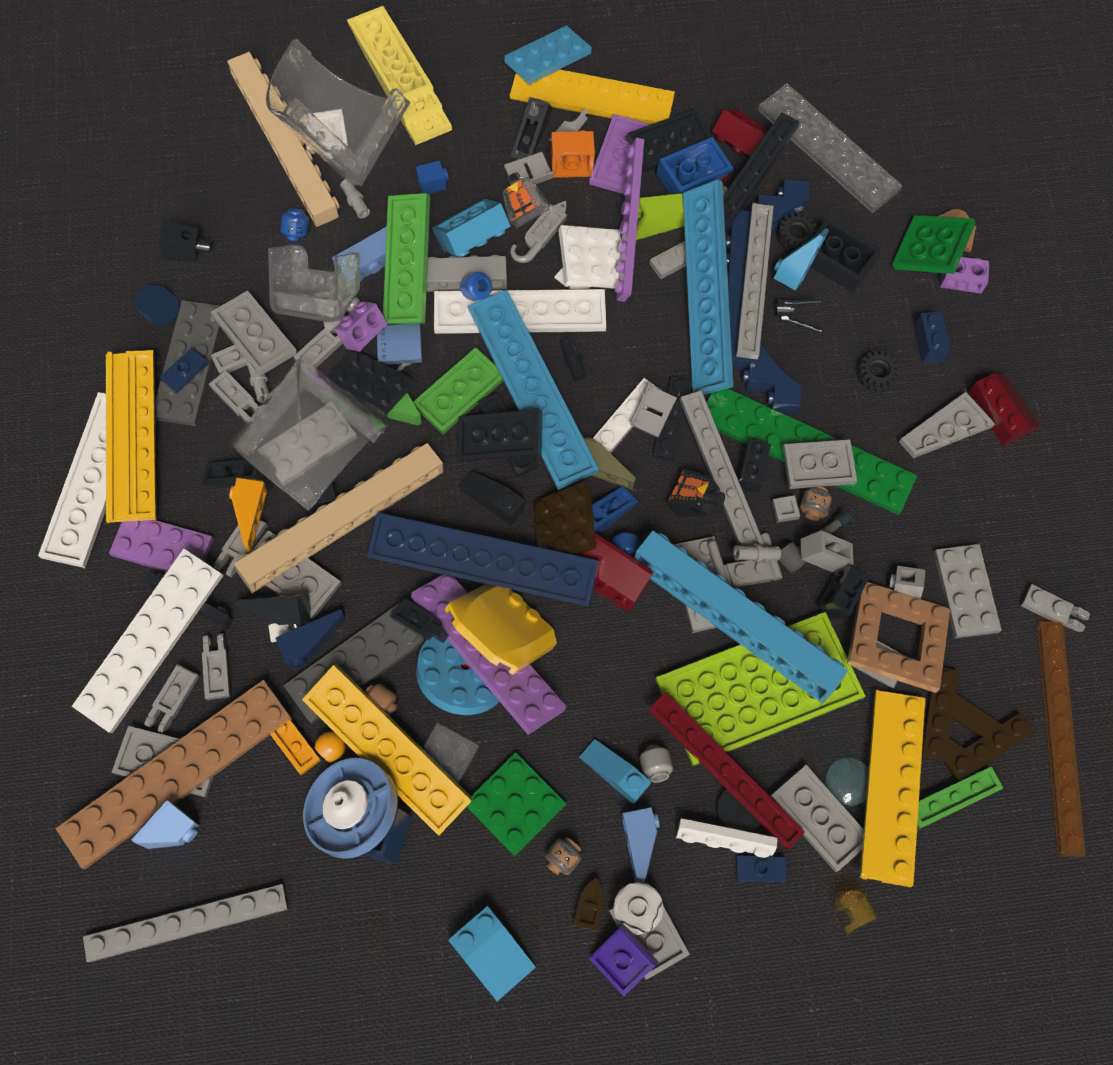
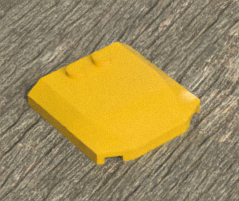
(502, 626)

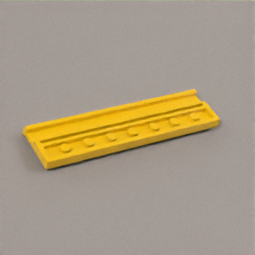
(598, 95)
(130, 437)
(893, 789)

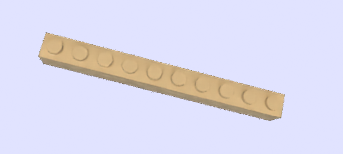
(285, 144)
(338, 518)

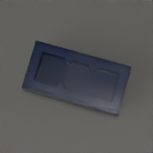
(183, 370)
(761, 869)

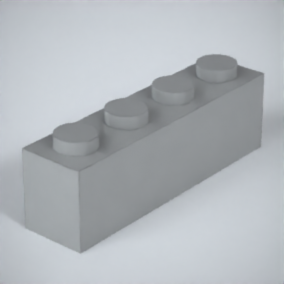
(447, 273)

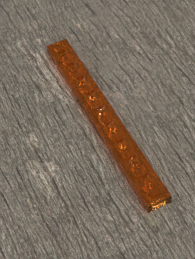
(1061, 740)

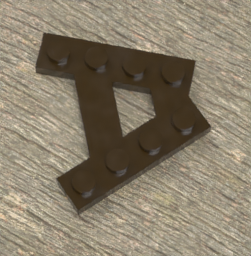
(994, 736)

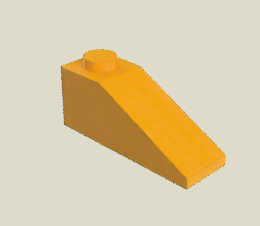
(248, 503)

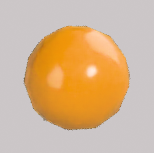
(330, 746)

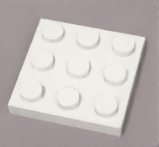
(589, 256)

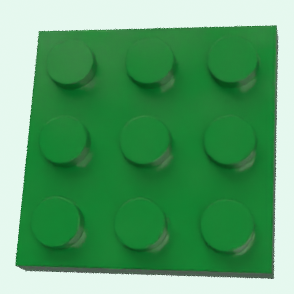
(934, 244)
(515, 804)

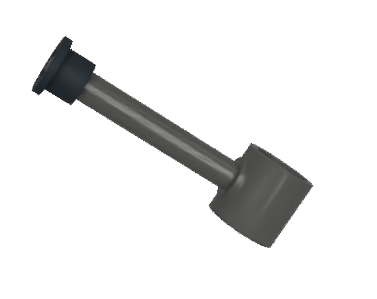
(791, 554)

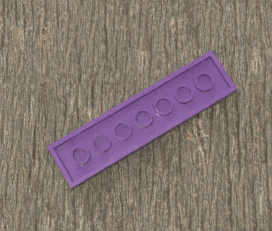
(522, 694)

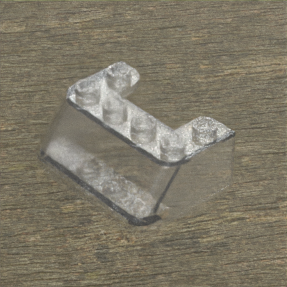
(311, 292)

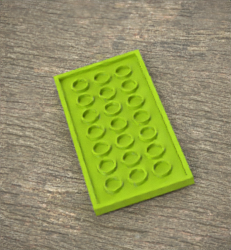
(745, 699)

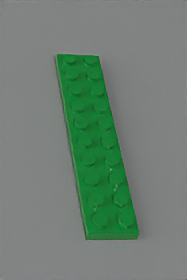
(747, 419)

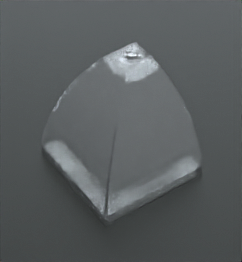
(331, 115)
(306, 433)

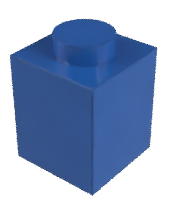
(432, 177)

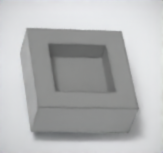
(785, 509)

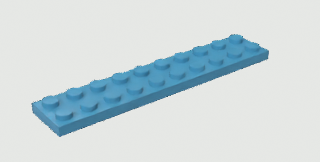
(708, 288)
(533, 387)

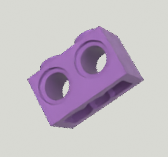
(964, 277)
(360, 326)

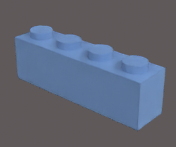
(371, 251)

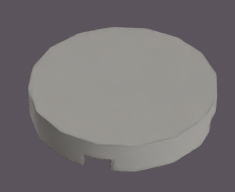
(638, 907)

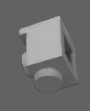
(908, 581)

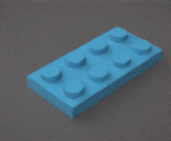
(547, 54)

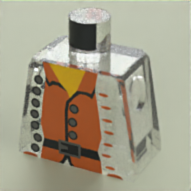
(523, 200)

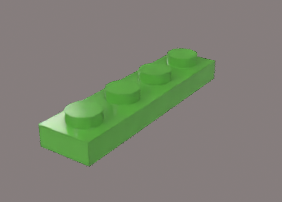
(957, 796)

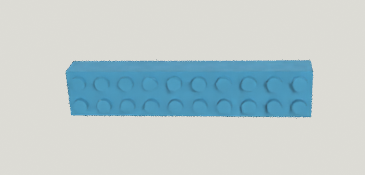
(741, 618)

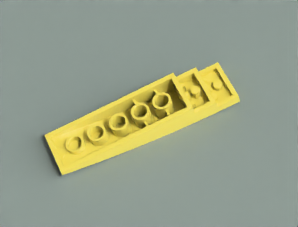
(399, 69)

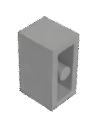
(826, 551)

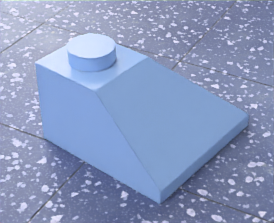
(167, 828)

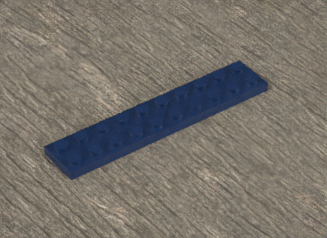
(483, 559)

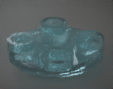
(848, 781)

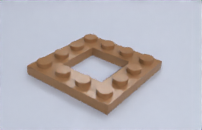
(864, 654)

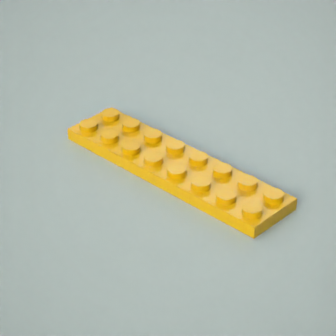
(382, 741)

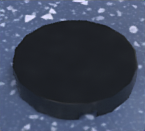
(734, 815)

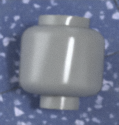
(656, 763)

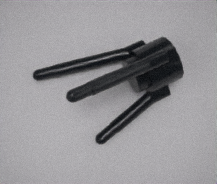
(786, 307)

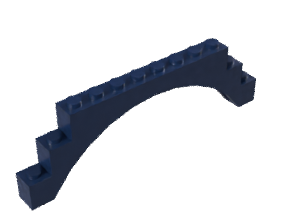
(762, 374)

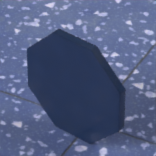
(157, 304)

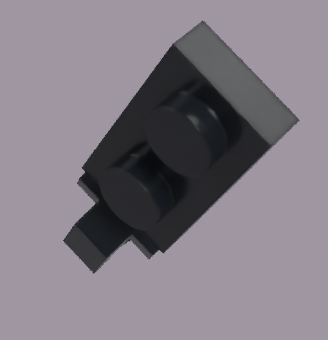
(419, 621)

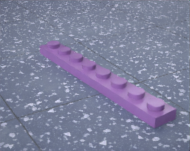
(629, 224)

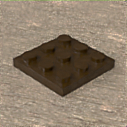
(566, 521)

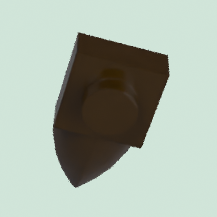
(590, 907)

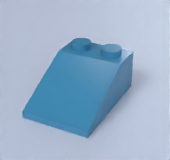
(492, 953)

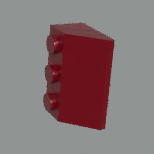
(739, 130)
(1004, 407)
(618, 574)

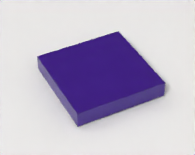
(623, 960)

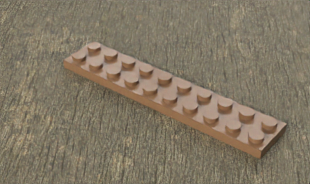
(172, 774)

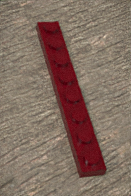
(726, 771)

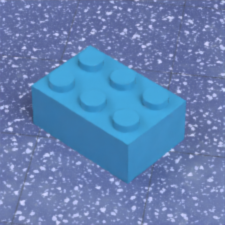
(471, 227)

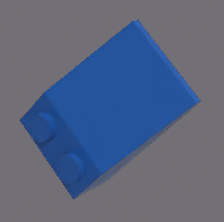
(693, 167)

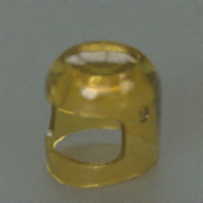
(857, 907)

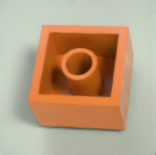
(572, 154)

